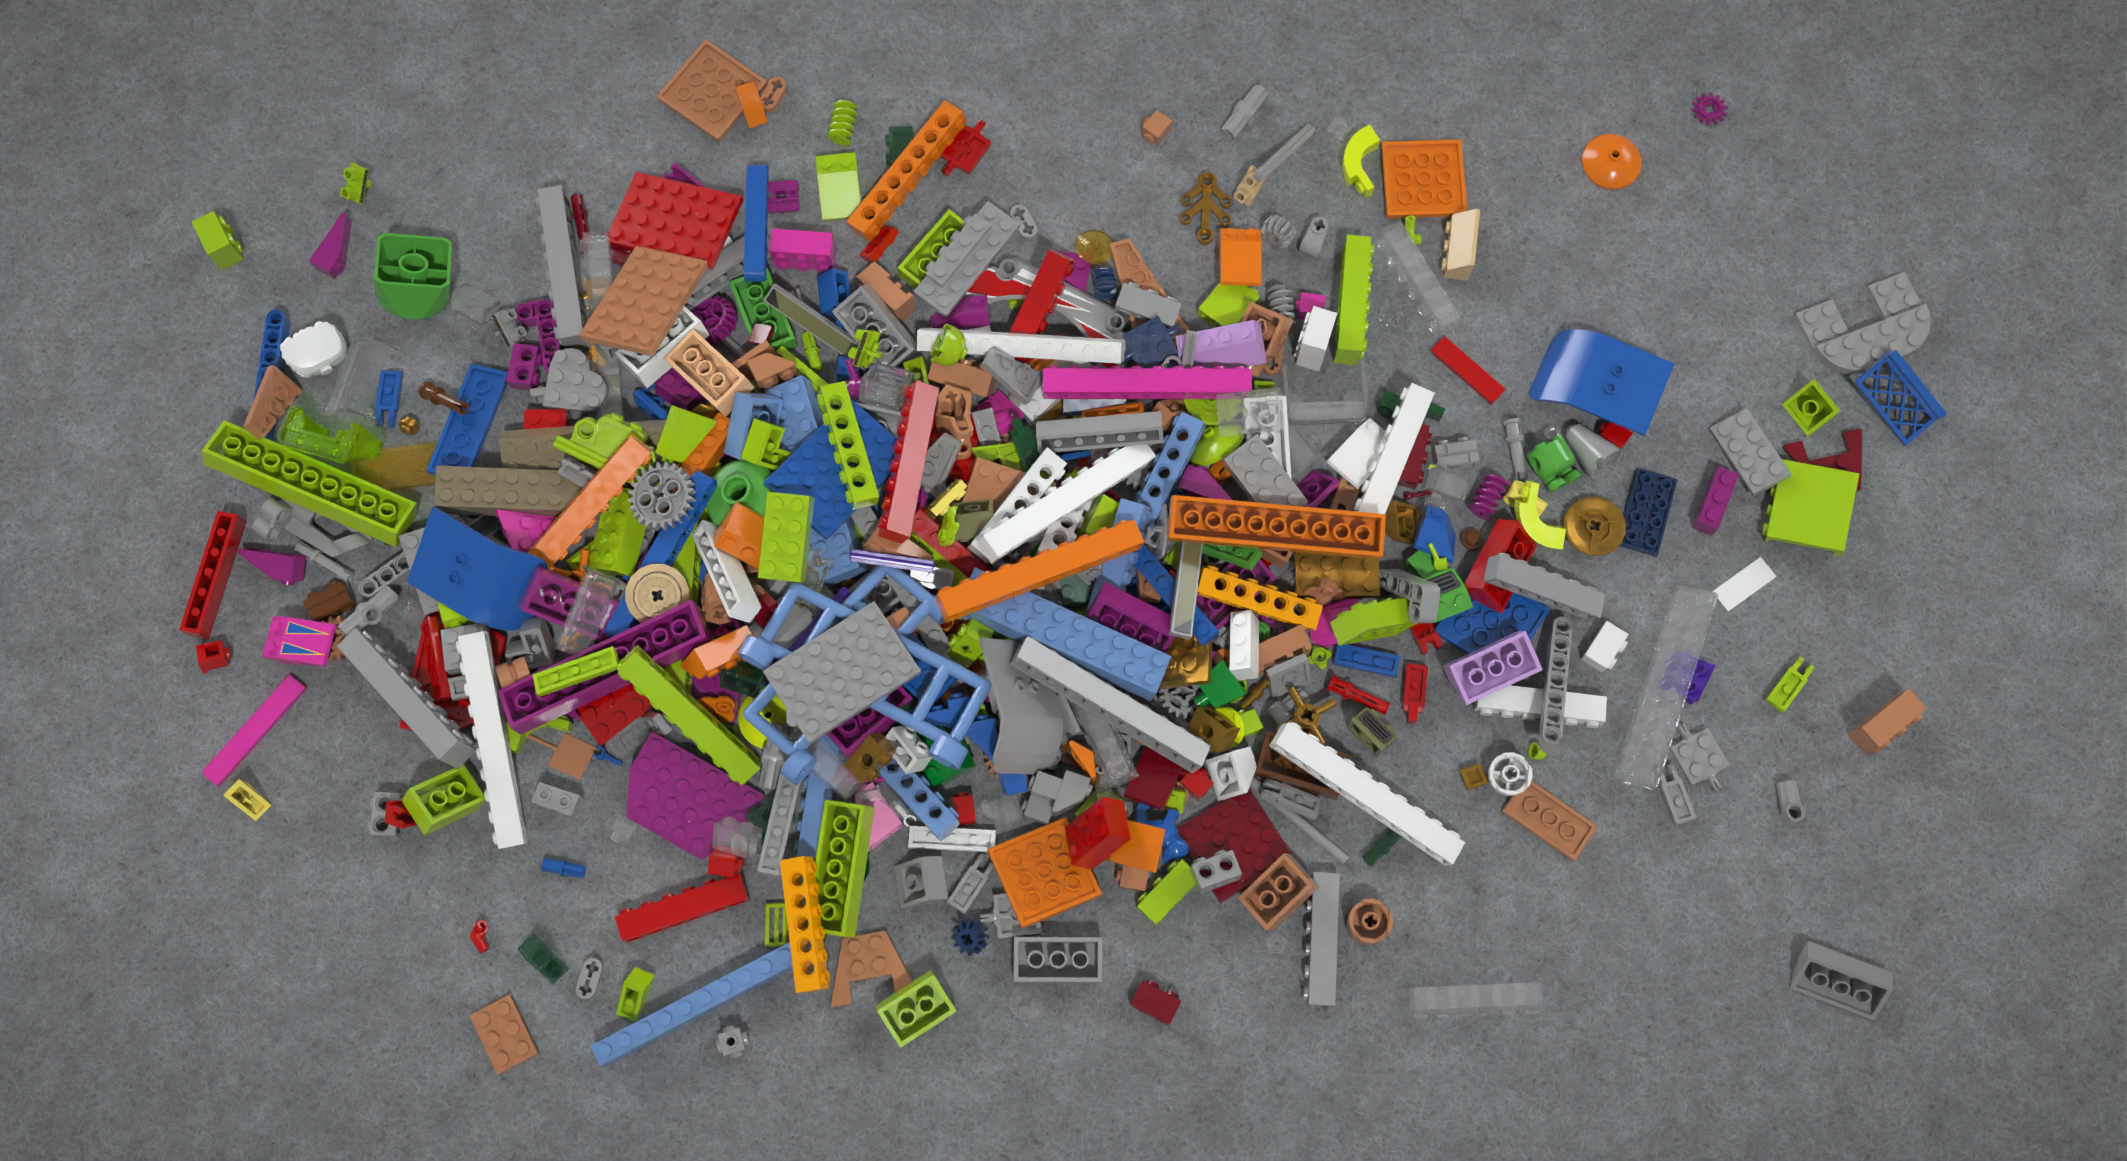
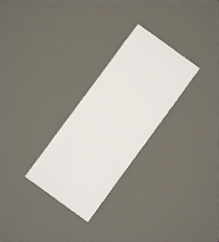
(1744, 584)

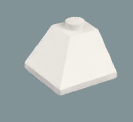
(1232, 772)

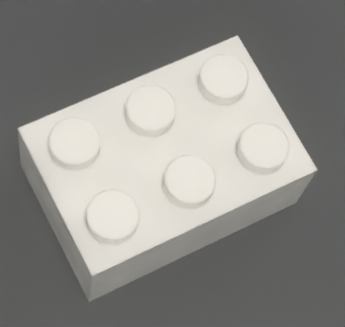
(1314, 338)

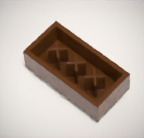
(1280, 769)

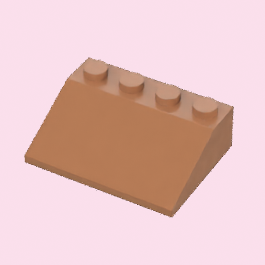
(993, 482)

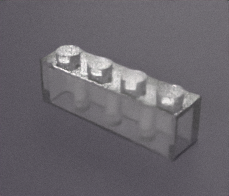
(830, 768)

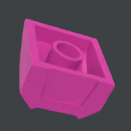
(1324, 634)

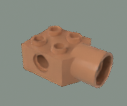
(1274, 331)

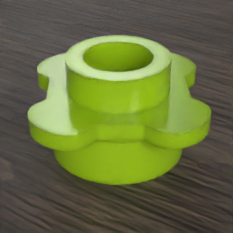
(1325, 655)

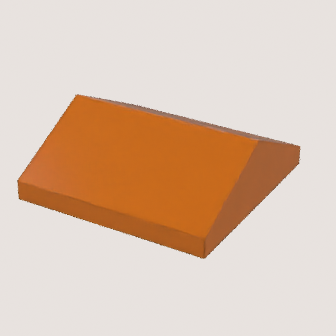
(1084, 759)

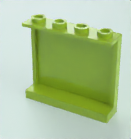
(1812, 507)

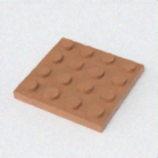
(706, 90)

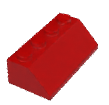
(1507, 538)

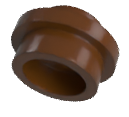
(1471, 539)

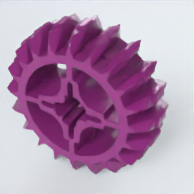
(710, 313)

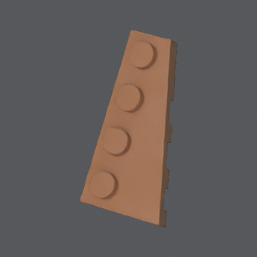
(270, 402)

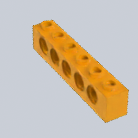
(1310, 609)
(796, 915)

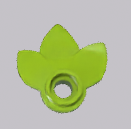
(949, 528)

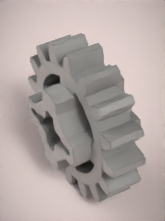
(1181, 706)

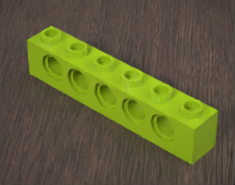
(838, 395)

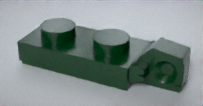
(1024, 444)

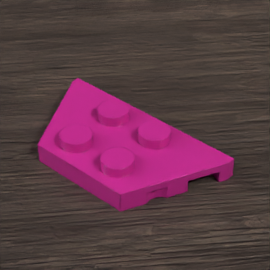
(522, 528)

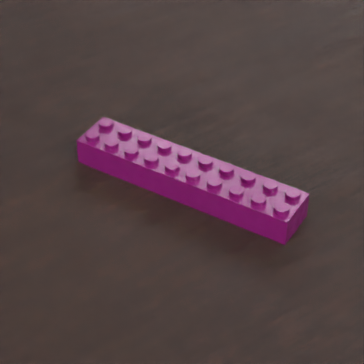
(663, 638)

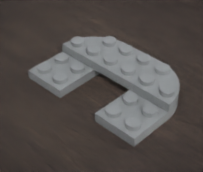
(1902, 328)

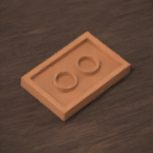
(504, 1034)

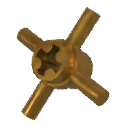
(1314, 712)

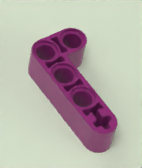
(543, 322)

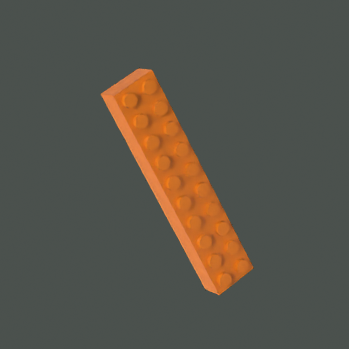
(1276, 527)

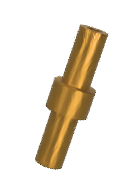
(1254, 694)

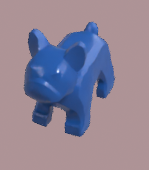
(1173, 844)

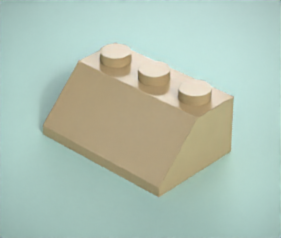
(1461, 245)

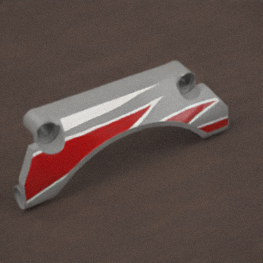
(1088, 313)

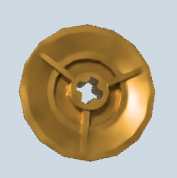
(1596, 512)

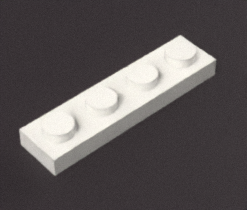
(958, 840)

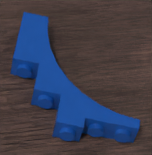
(981, 732)

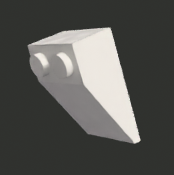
(1358, 453)

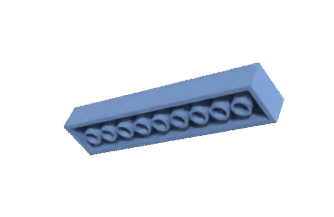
(801, 419)
(1078, 639)

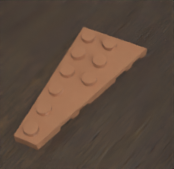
(1133, 269)

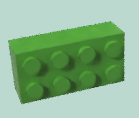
(754, 310)

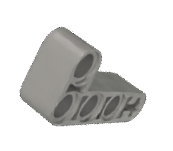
(1423, 594)

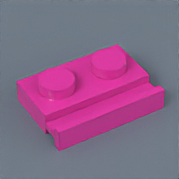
(1003, 410)

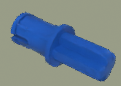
(563, 868)

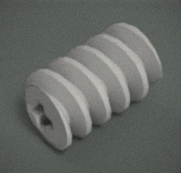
(1279, 300)

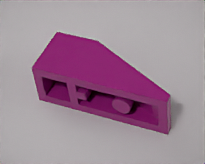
(332, 252)
(968, 314)
(1201, 484)
(277, 565)

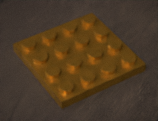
(1353, 575)

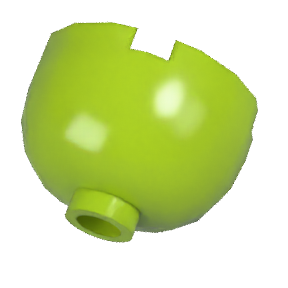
(949, 347)

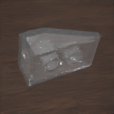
(1250, 412)

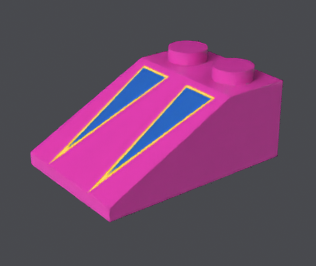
(298, 641)

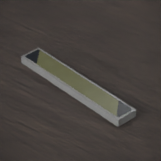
(810, 320)
(1186, 590)

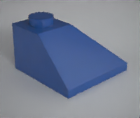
(1436, 528)

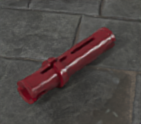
(579, 215)

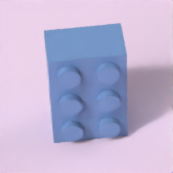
(744, 409)

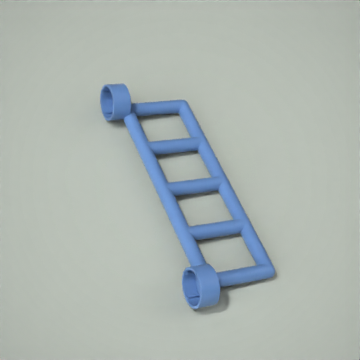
(800, 759)

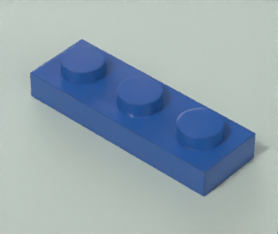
(1366, 660)

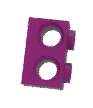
(519, 367)

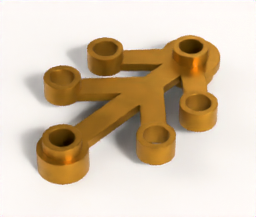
(1206, 206)

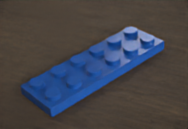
(466, 433)

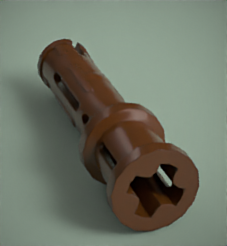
(438, 396)

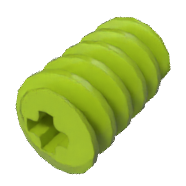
(842, 122)

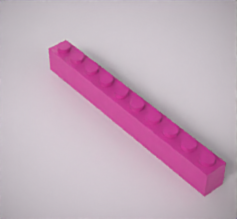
(1143, 382)

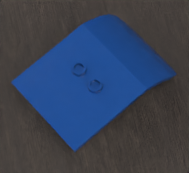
(1602, 378)
(472, 573)

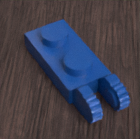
(388, 396)

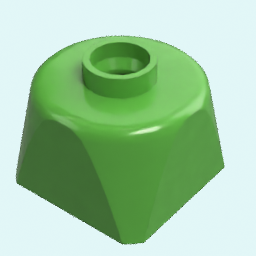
(412, 274)
(739, 483)

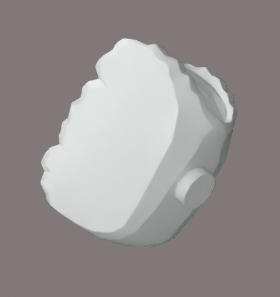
(314, 350)

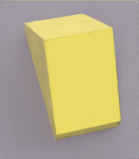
(247, 799)

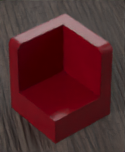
(768, 606)

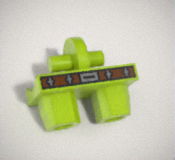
(356, 183)
(867, 348)

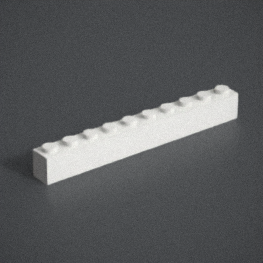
(1033, 345)
(1064, 500)
(492, 739)
(1367, 794)

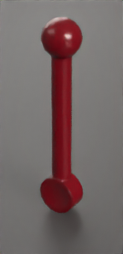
(1408, 496)

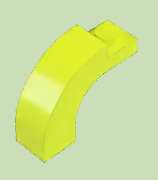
(1358, 146)
(1526, 514)

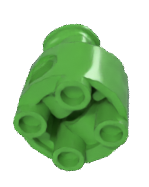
(1554, 459)

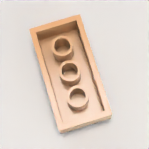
(708, 372)

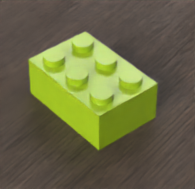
(443, 799)
(915, 1008)

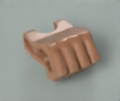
(954, 416)
(711, 603)

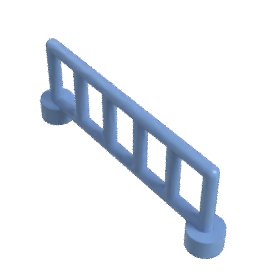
(946, 747)

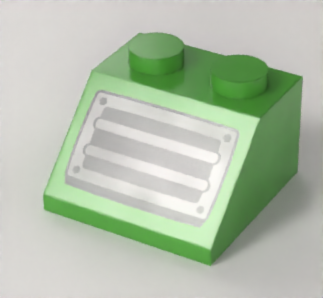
(1453, 593)

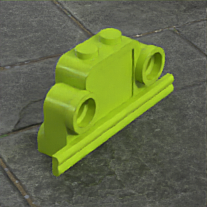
(597, 440)

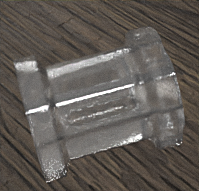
(1288, 577)

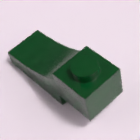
(1390, 401)

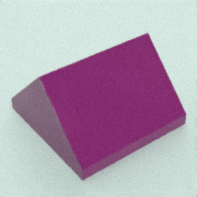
(1318, 488)

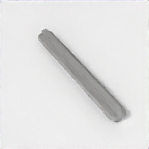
(1284, 152)

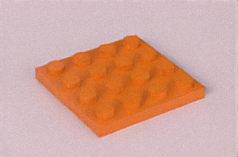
(1423, 178)
(1040, 874)

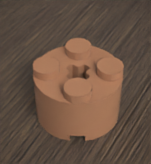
(1378, 913)

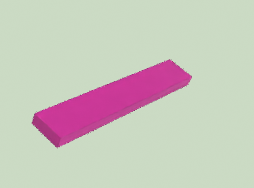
(254, 730)

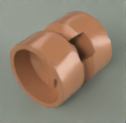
(512, 673)

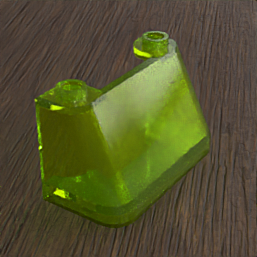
(307, 436)

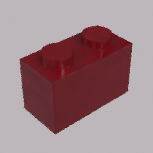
(1156, 1002)

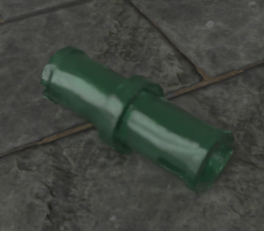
(1381, 847)

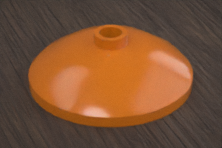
(1607, 170)

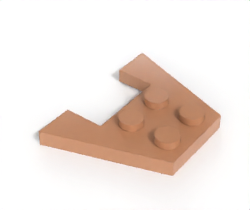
(866, 958)

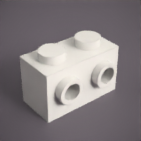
(911, 751)

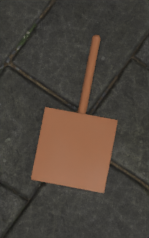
(570, 755)

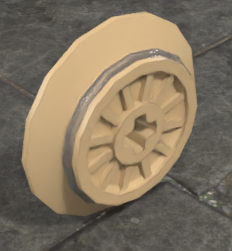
(655, 578)

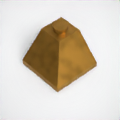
(1401, 522)

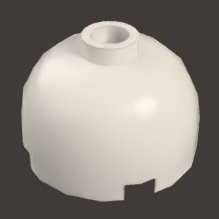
(1509, 774)

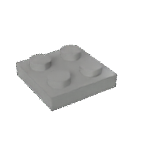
(1288, 674)

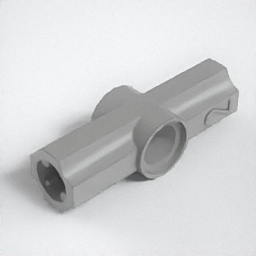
(1245, 112)
(378, 605)
(772, 761)

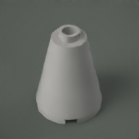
(1592, 450)

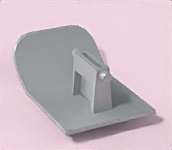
(1026, 711)

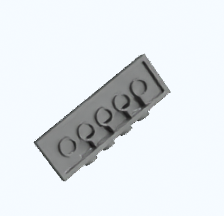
(965, 258)

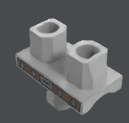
(508, 328)

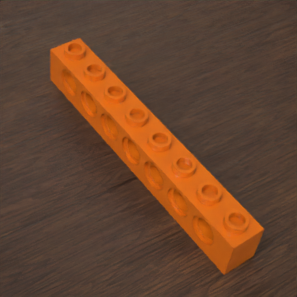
(907, 161)

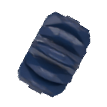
(1104, 283)
(962, 935)

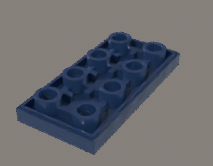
(1648, 511)

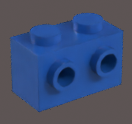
(832, 290)

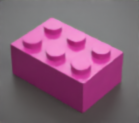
(802, 250)

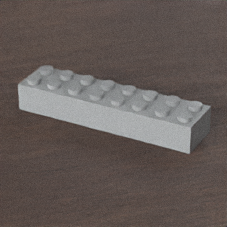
(563, 266)
(407, 698)

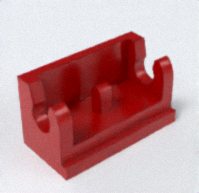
(398, 815)

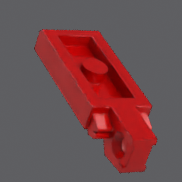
(1414, 690)

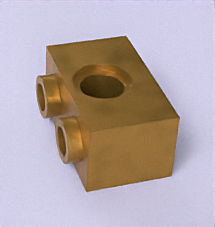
(1213, 728)
(860, 763)

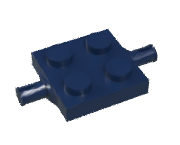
(1150, 343)

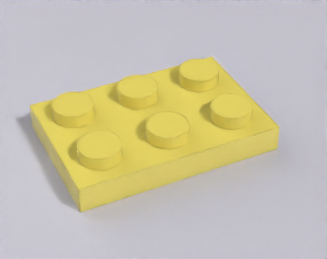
(952, 492)

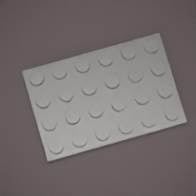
(842, 672)

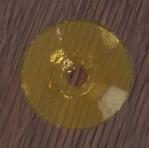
(1097, 241)

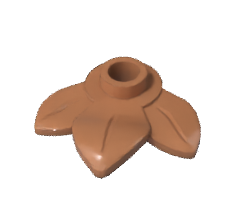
(1325, 592)

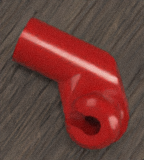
(478, 934)

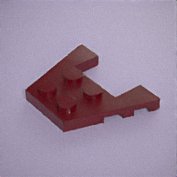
(1847, 461)

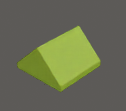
(1811, 407)
(1100, 515)

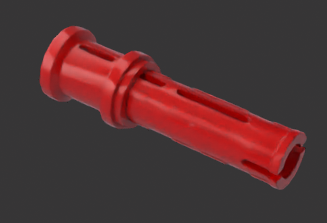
(1348, 687)

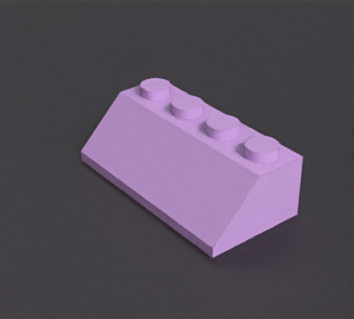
(1228, 346)
(1493, 667)

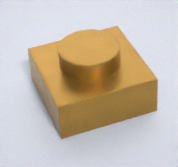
(1473, 777)

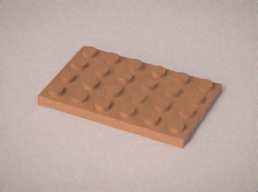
(644, 301)

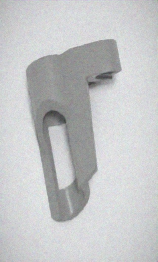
(299, 521)

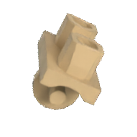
(1248, 187)

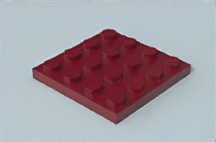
(1236, 826)

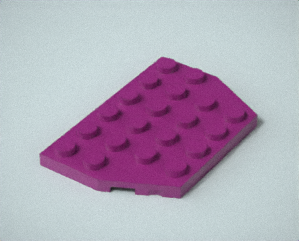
(683, 796)

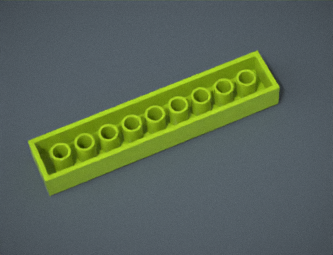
(309, 483)

